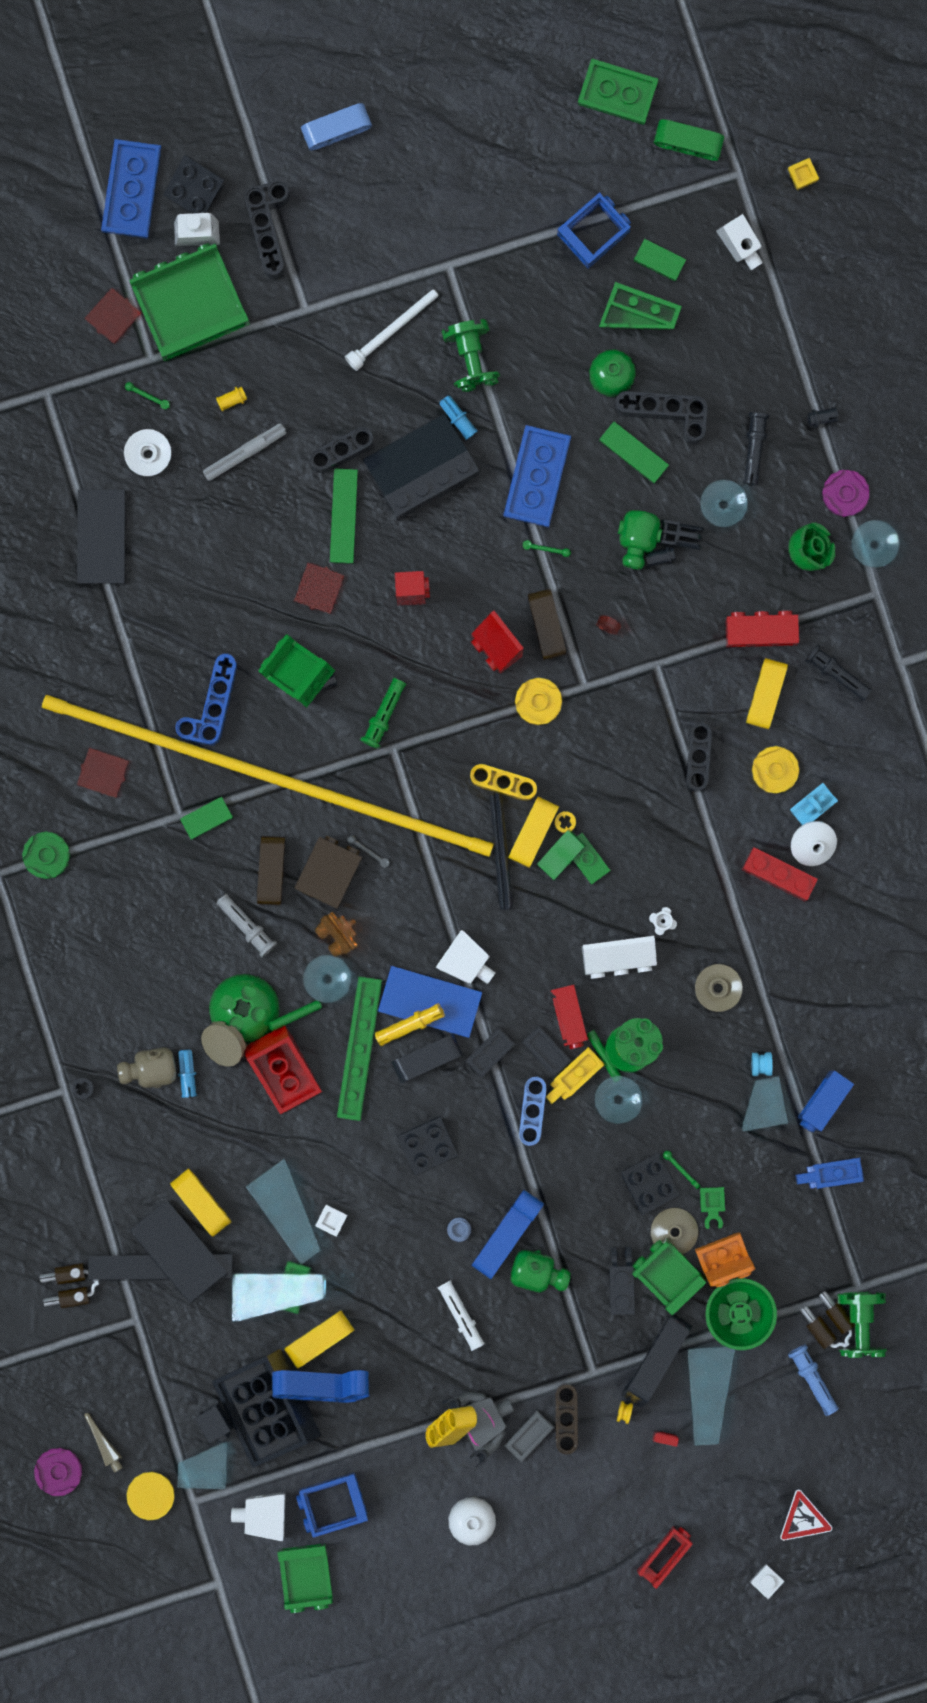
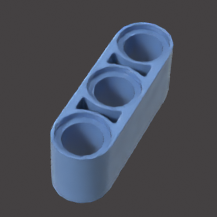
(336, 126)
(527, 1122)

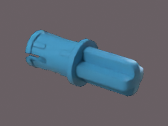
(458, 417)
(187, 1073)

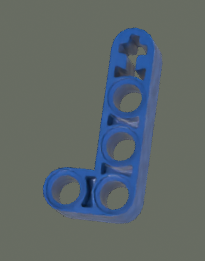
(212, 699)
(507, 1234)
(321, 1386)

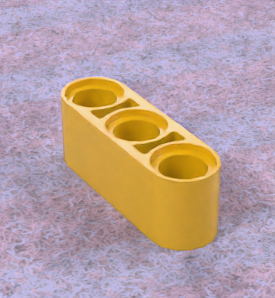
(766, 693)
(491, 782)
(533, 832)
(200, 1202)
(319, 1339)
(451, 1426)

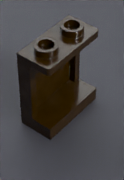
(328, 871)

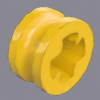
(572, 821)
(624, 1412)

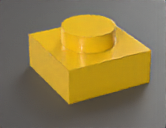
(803, 174)

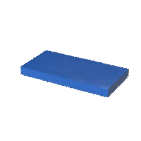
(131, 188)
(537, 476)
(411, 992)

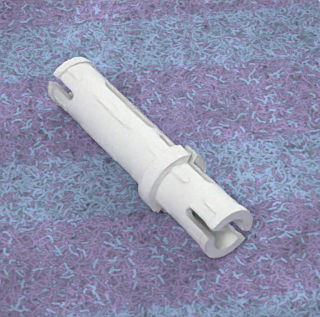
(475, 1340)

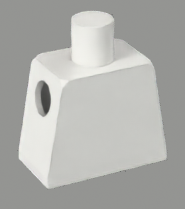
(196, 229)
(740, 231)
(466, 960)
(263, 1516)

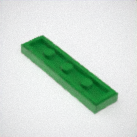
(343, 516)

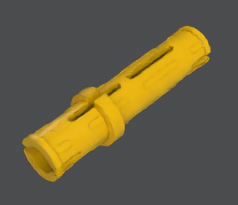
(414, 1022)

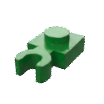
(712, 1201)

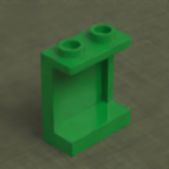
(296, 670)
(669, 1275)
(305, 1577)

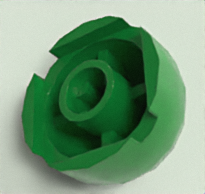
(612, 373)
(811, 547)

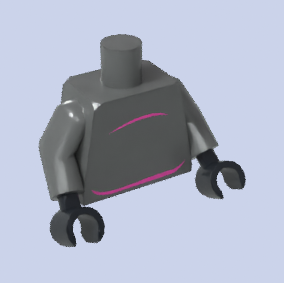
(490, 1424)

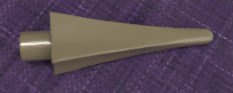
(108, 1452)

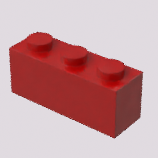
(411, 588)
(762, 629)
(779, 874)

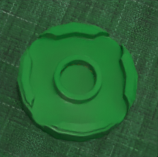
(46, 855)

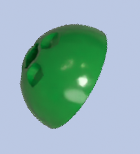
(257, 1014)
(750, 1324)

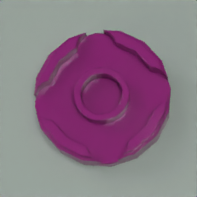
(845, 493)
(58, 1471)

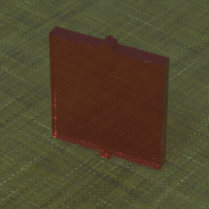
(112, 316)
(319, 588)
(102, 772)

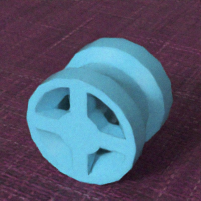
(761, 1064)

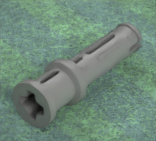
(253, 933)

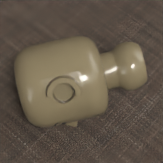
(151, 1068)

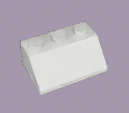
(619, 956)

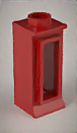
(569, 1016)
(656, 1579)

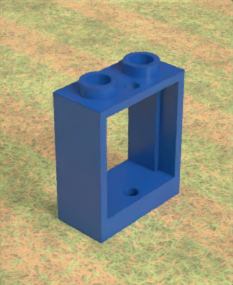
(577, 246)
(825, 1101)
(356, 1496)

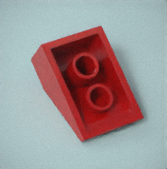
(497, 643)
(282, 1069)

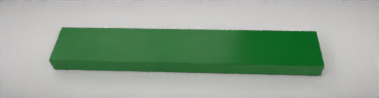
(359, 1048)

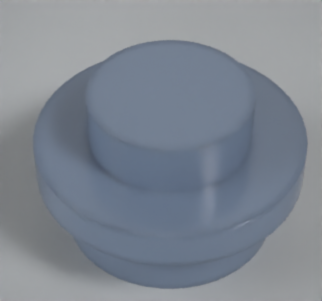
(459, 1229)

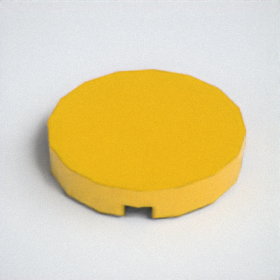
(538, 701)
(775, 770)
(150, 1495)

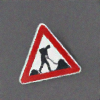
(803, 1519)

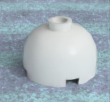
(472, 1521)

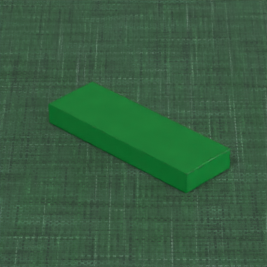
(633, 452)

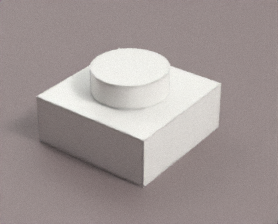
(331, 1220)
(767, 1581)

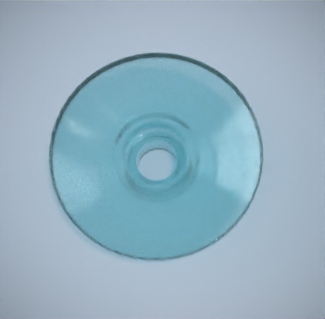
(723, 491)
(883, 535)
(324, 966)
(618, 1112)

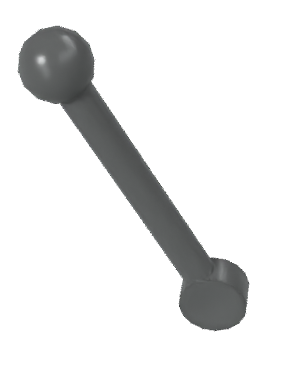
(383, 862)

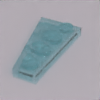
(283, 1206)
(269, 1293)
(709, 1383)

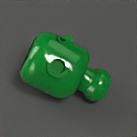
(638, 535)
(537, 1272)

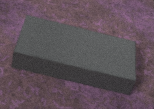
(529, 1436)

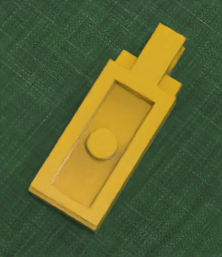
(575, 1075)

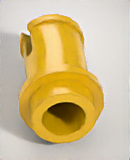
(231, 398)

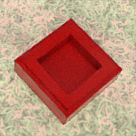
(665, 1438)

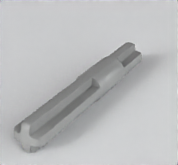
(244, 452)

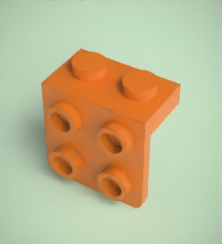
(725, 1260)

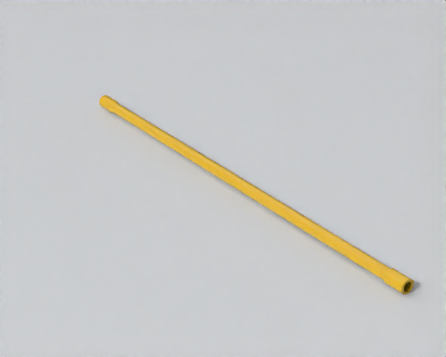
(471, 843)

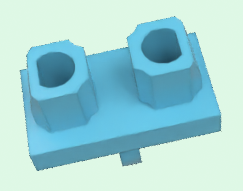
(813, 804)

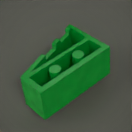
(638, 310)

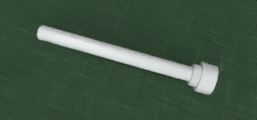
(357, 357)

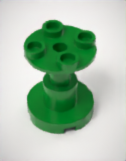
(466, 336)
(633, 1045)
(862, 1314)

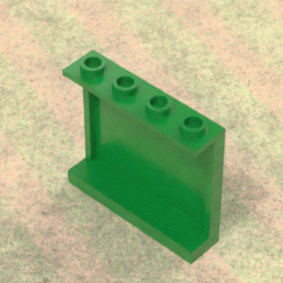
(189, 301)

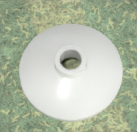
(142, 442)
(810, 835)

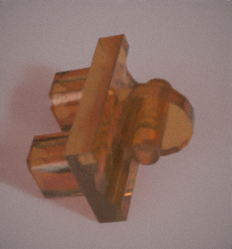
(340, 931)

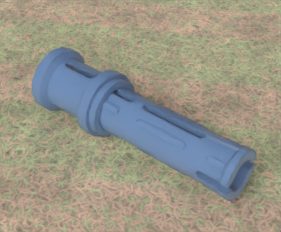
(808, 1370)

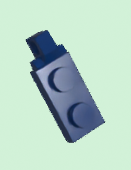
(832, 1174)

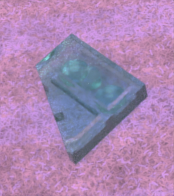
(765, 1105)
(204, 1470)

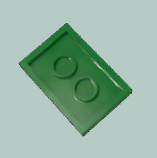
(617, 91)

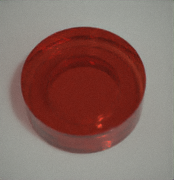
(608, 625)

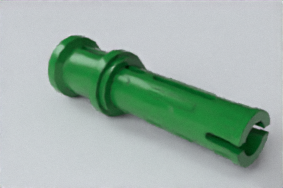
(377, 726)

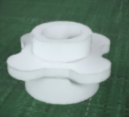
(661, 927)

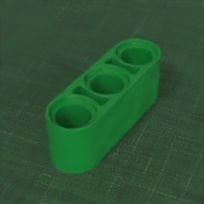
(689, 140)

